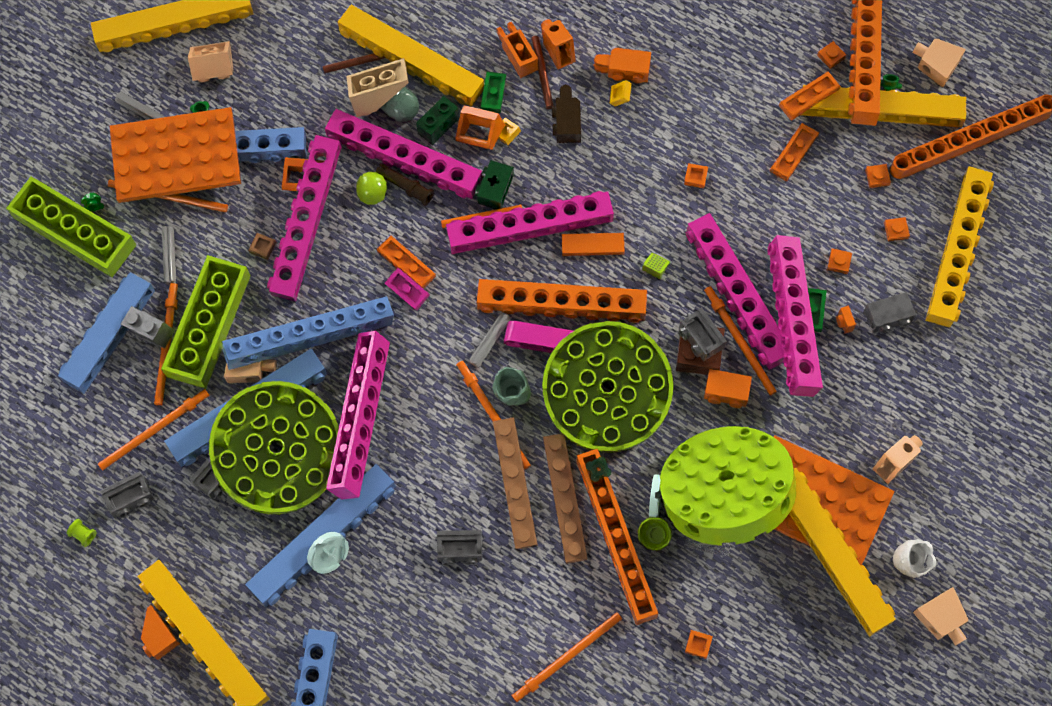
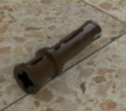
(412, 188)

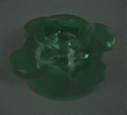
(601, 463)

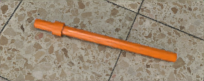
(188, 200)
(170, 305)
(719, 306)
(471, 381)
(189, 405)
(532, 684)

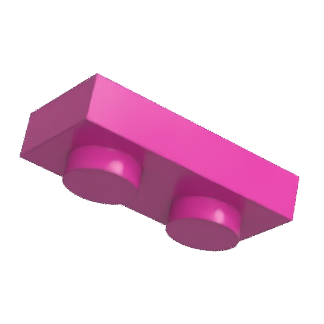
(407, 289)

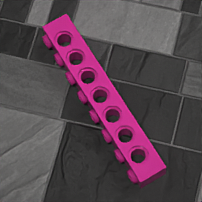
(342, 122)
(540, 227)
(707, 228)
(290, 288)
(794, 316)
(358, 415)

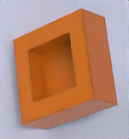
(831, 54)
(696, 175)
(878, 175)
(896, 229)
(839, 261)
(845, 319)
(698, 644)

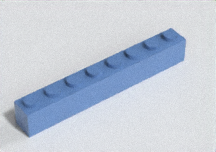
(194, 438)
(339, 518)

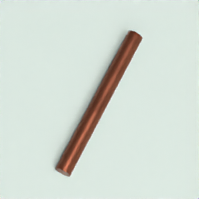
(351, 62)
(542, 72)

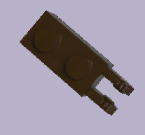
(567, 117)

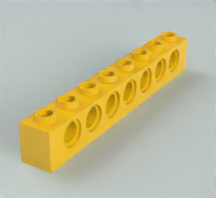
(981, 182)

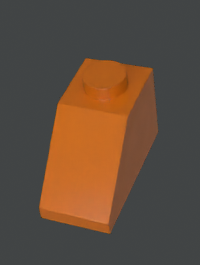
(157, 635)

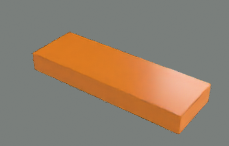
(809, 96)
(794, 152)
(593, 244)
(403, 259)

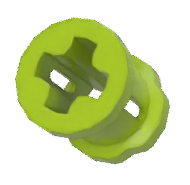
(81, 532)

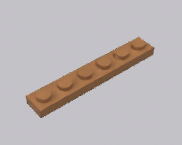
(515, 483)
(565, 498)

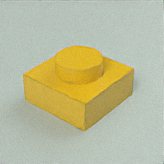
(620, 93)
(509, 132)

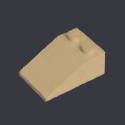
(376, 86)

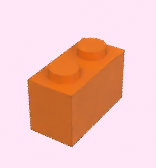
(727, 388)

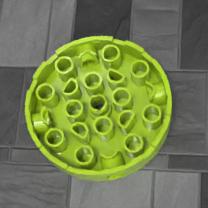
(614, 418)
(242, 451)
(728, 485)

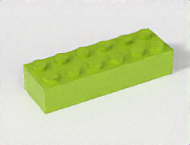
(71, 226)
(206, 322)

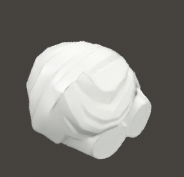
(911, 556)

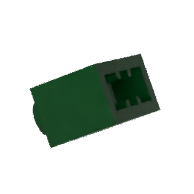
(437, 120)
(495, 195)

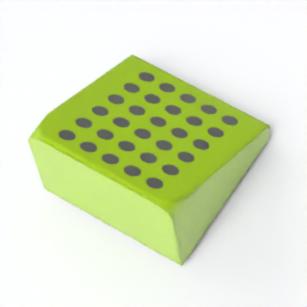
(655, 265)

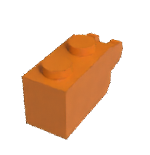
(518, 50)
(624, 65)

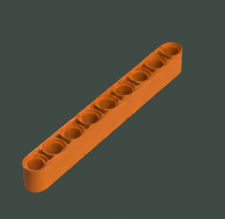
(966, 142)

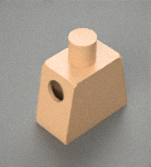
(939, 59)
(250, 372)
(898, 458)
(944, 616)

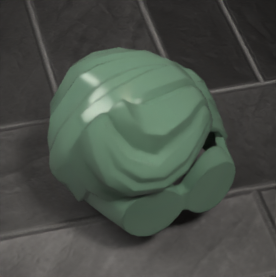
(402, 106)
(511, 386)

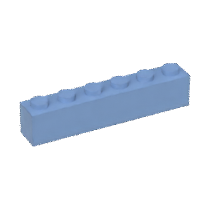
(105, 333)

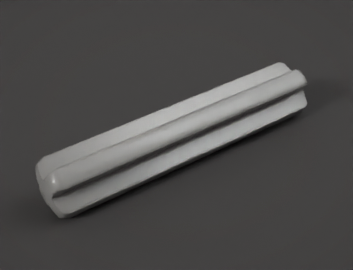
(136, 107)
(168, 255)
(489, 340)

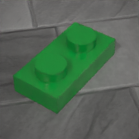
(493, 92)
(817, 303)

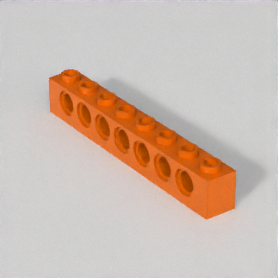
(865, 62)
(553, 292)
(618, 542)

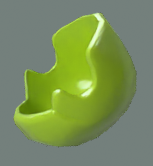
(371, 188)
(654, 533)

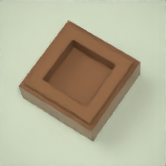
(262, 246)

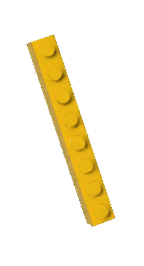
(165, 21)
(419, 59)
(900, 108)
(839, 559)
(202, 636)

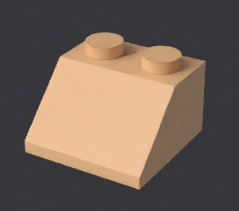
(210, 61)

